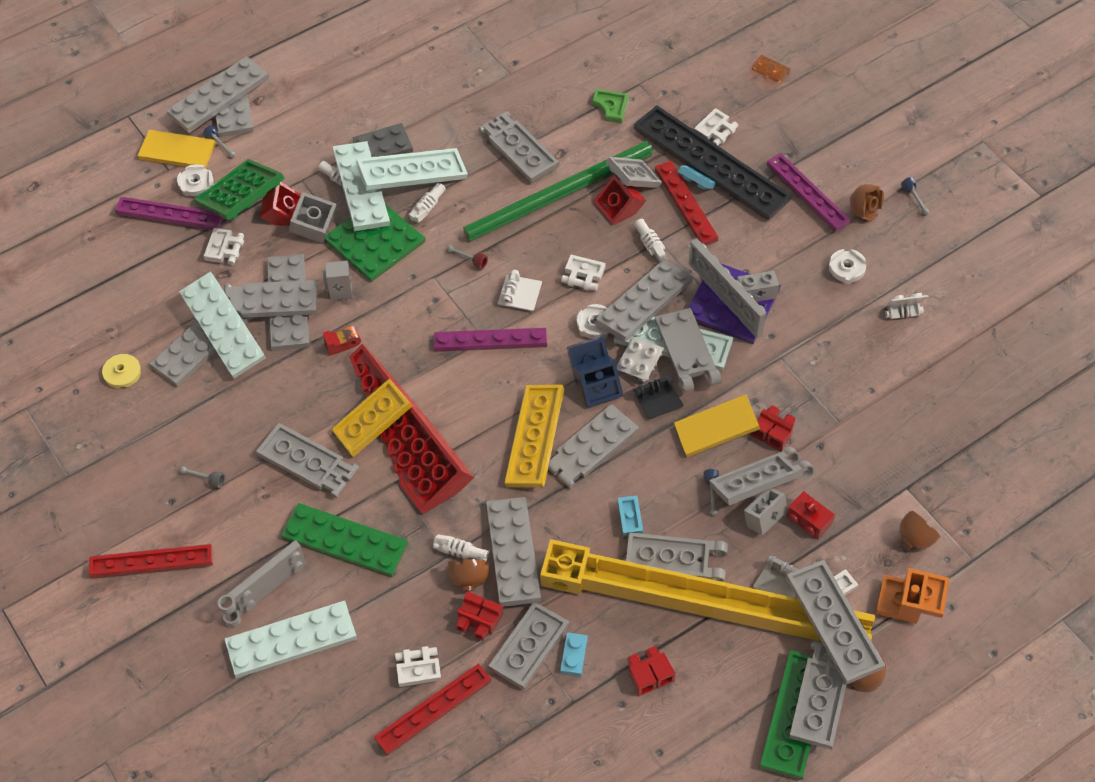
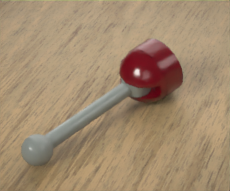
(478, 260)

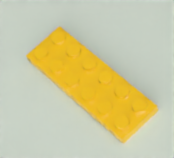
(534, 436)

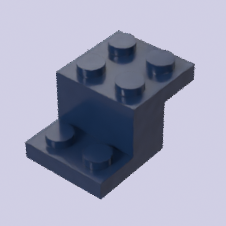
(595, 371)

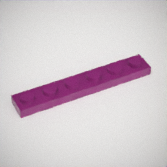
(808, 192)
(168, 213)
(490, 339)

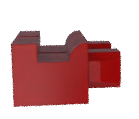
(774, 428)
(479, 614)
(650, 673)

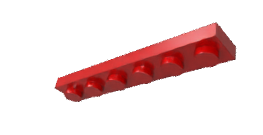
(686, 203)
(150, 561)
(432, 709)

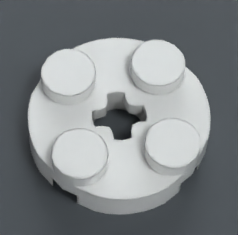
(192, 172)
(845, 274)
(584, 321)

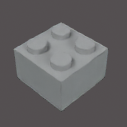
(312, 217)

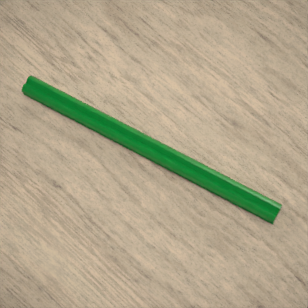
(550, 194)

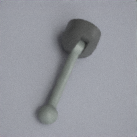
(215, 479)

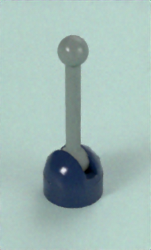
(211, 133)
(910, 185)
(708, 475)

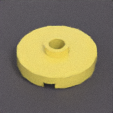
(121, 378)

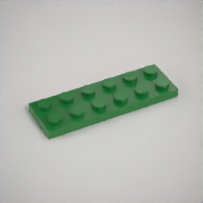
(345, 539)
(780, 752)

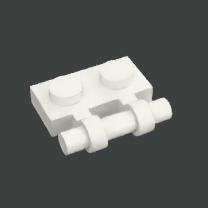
(713, 123)
(218, 246)
(584, 268)
(419, 671)

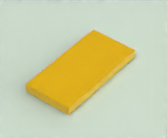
(176, 149)
(371, 417)
(716, 425)

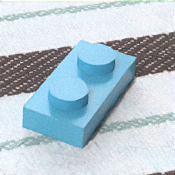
(702, 181)
(630, 515)
(574, 654)

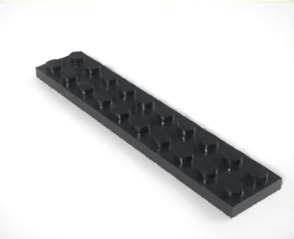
(713, 162)

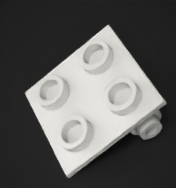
(519, 292)
(910, 304)
(640, 359)

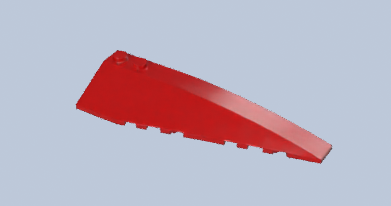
(420, 455)

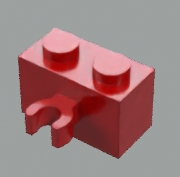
(810, 515)

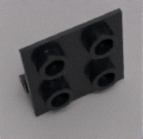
(658, 397)

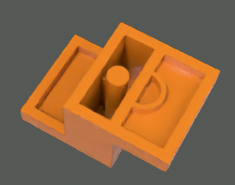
(914, 595)

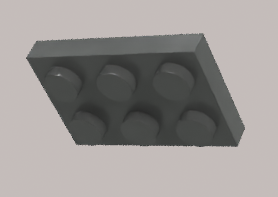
(386, 141)

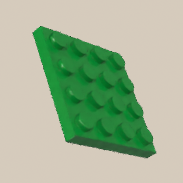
(239, 189)
(375, 249)

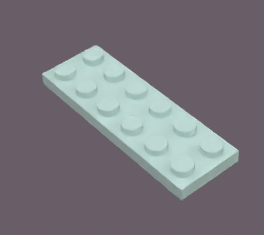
(411, 169)
(365, 206)
(222, 325)
(717, 344)
(290, 639)

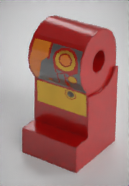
(341, 340)

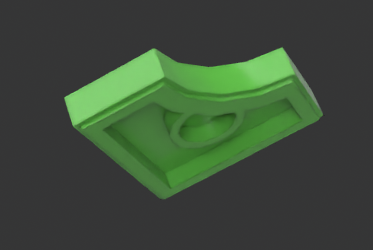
(611, 103)

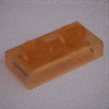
(771, 69)

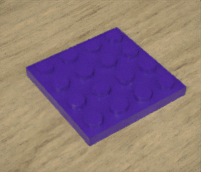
(715, 314)

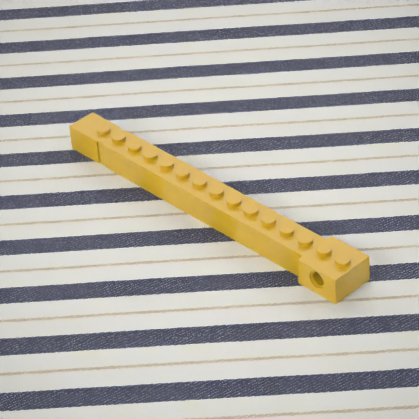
(574, 569)

